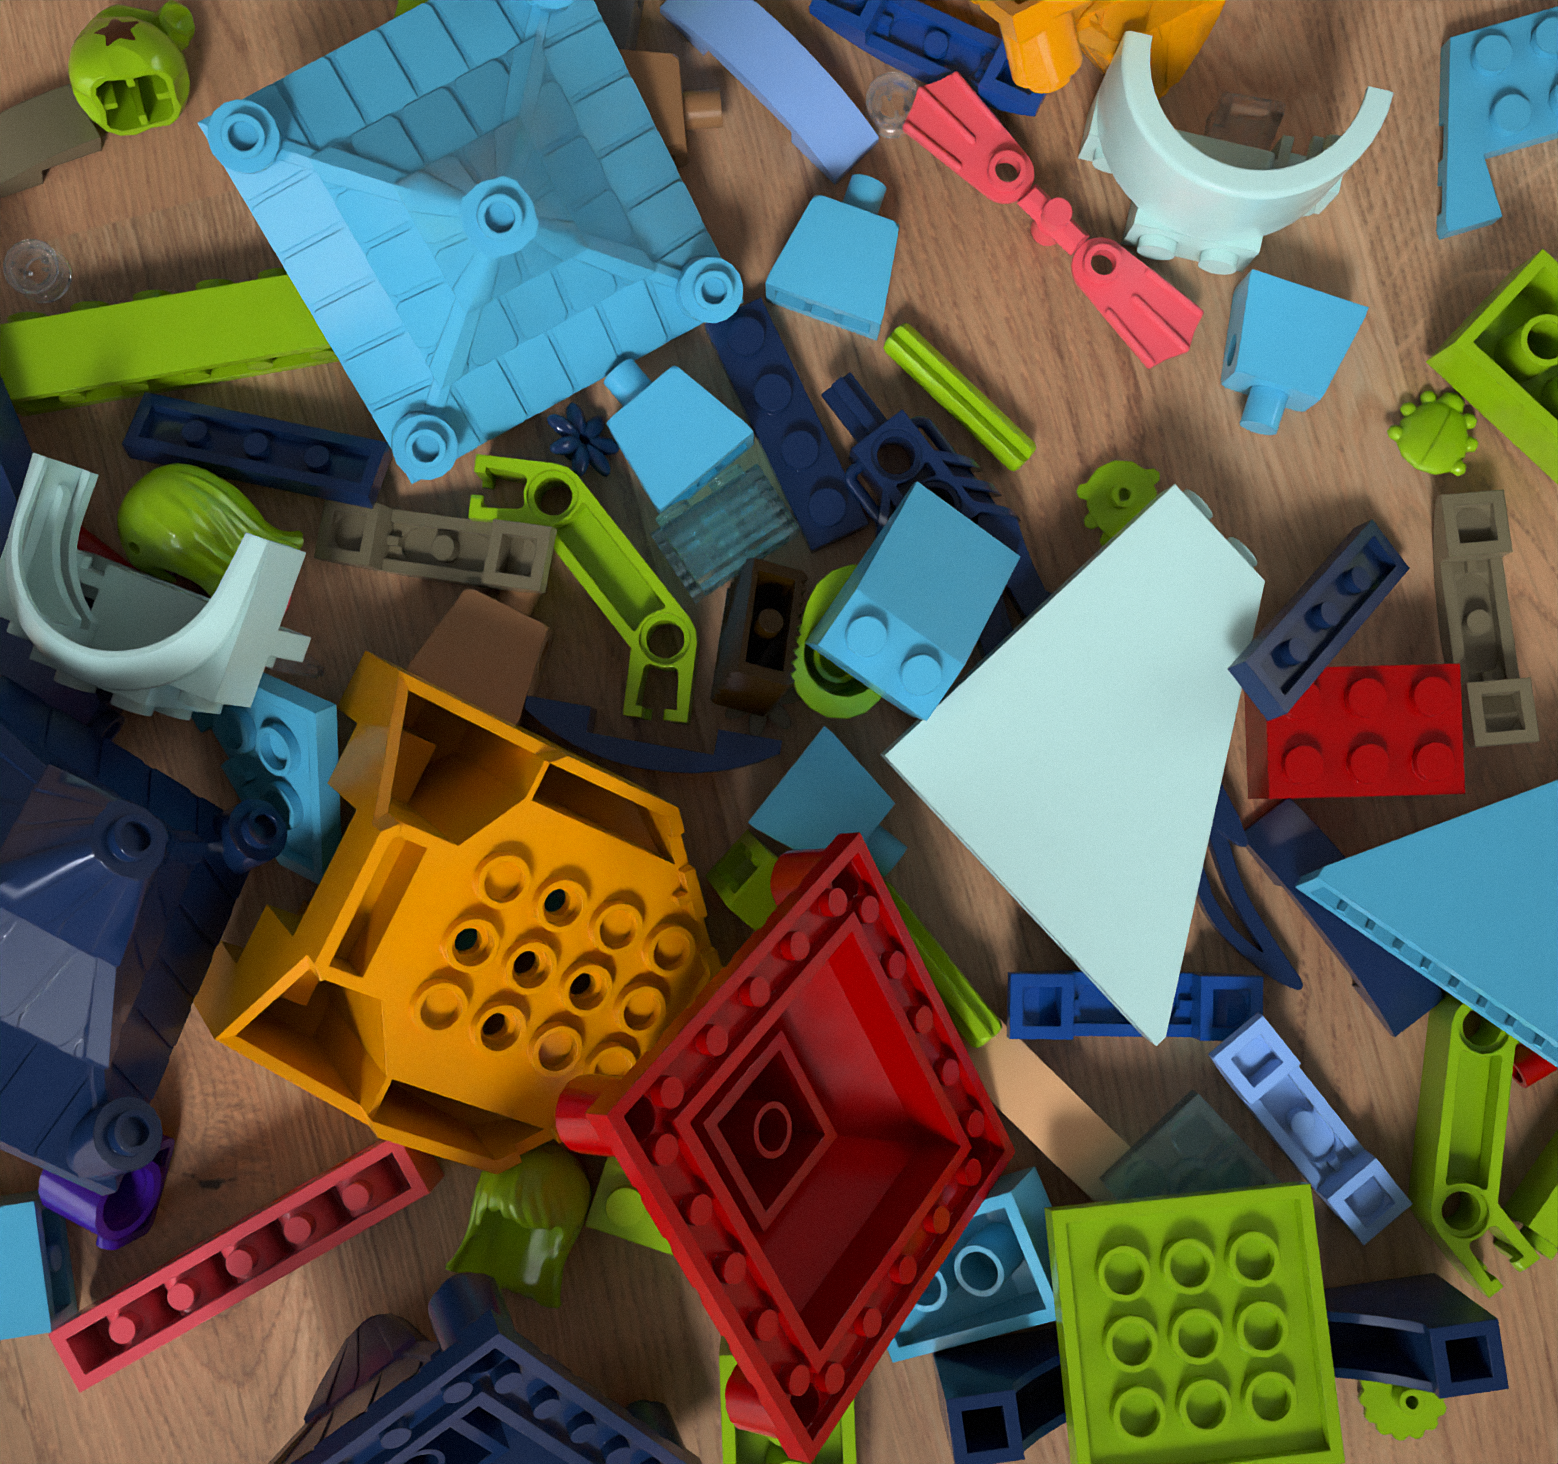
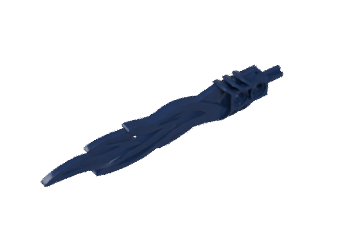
(952, 479)

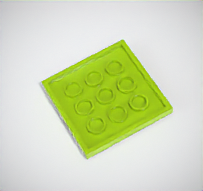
(1195, 1329)

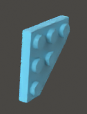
(286, 756)

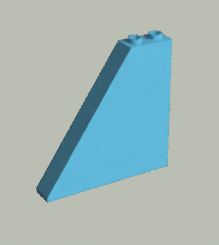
(1467, 909)

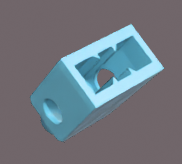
(839, 260)
(1284, 346)
(673, 432)
(829, 796)

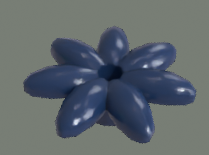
(582, 441)

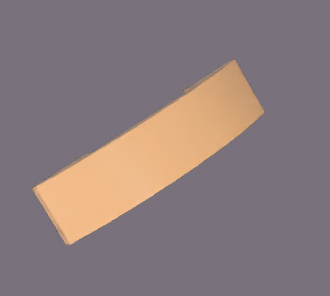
(1048, 1112)

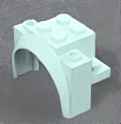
(144, 635)

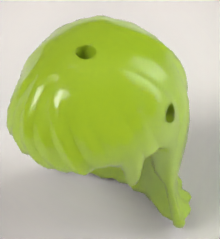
(189, 524)
(527, 1223)

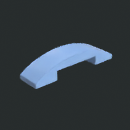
(781, 76)
(1308, 1129)

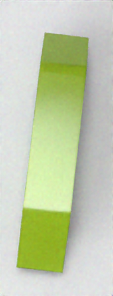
(606, 569)
(1463, 1142)

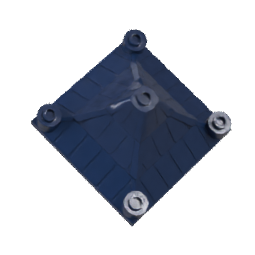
(104, 935)
(470, 1397)

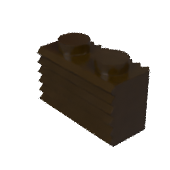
(759, 637)

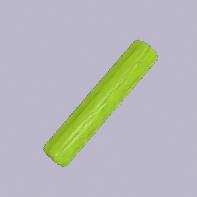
(959, 397)
(960, 998)

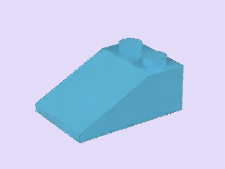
(916, 603)
(992, 1277)

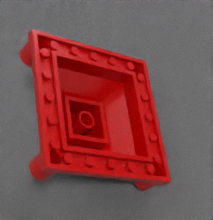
(805, 1142)

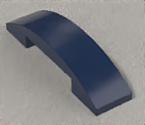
(577, 724)
(1291, 846)

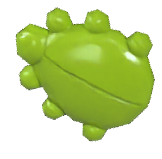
(1435, 433)
(1117, 495)

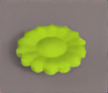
(1400, 1409)

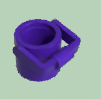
(116, 1216)

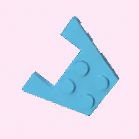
(1493, 101)

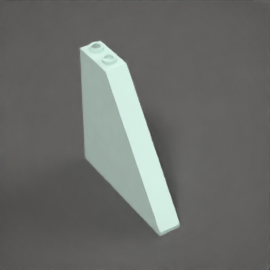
(1099, 748)

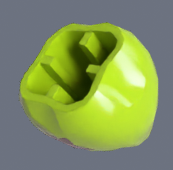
(132, 67)

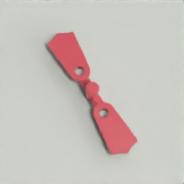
(972, 141)

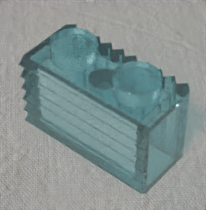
(717, 534)

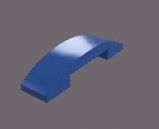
(929, 47)
(1070, 1005)

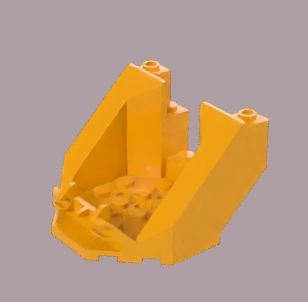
(450, 834)

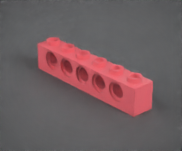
(242, 1259)

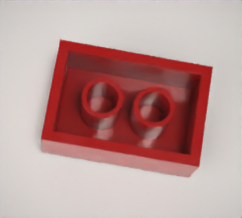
(1362, 736)

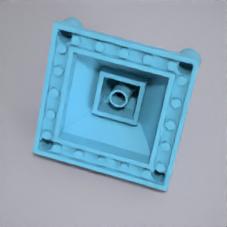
(474, 216)

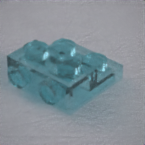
(1185, 1154)

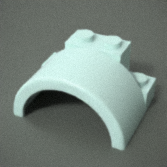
(1204, 193)

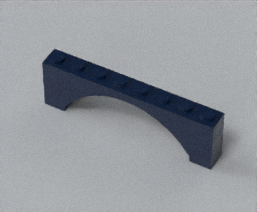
(1396, 1331)

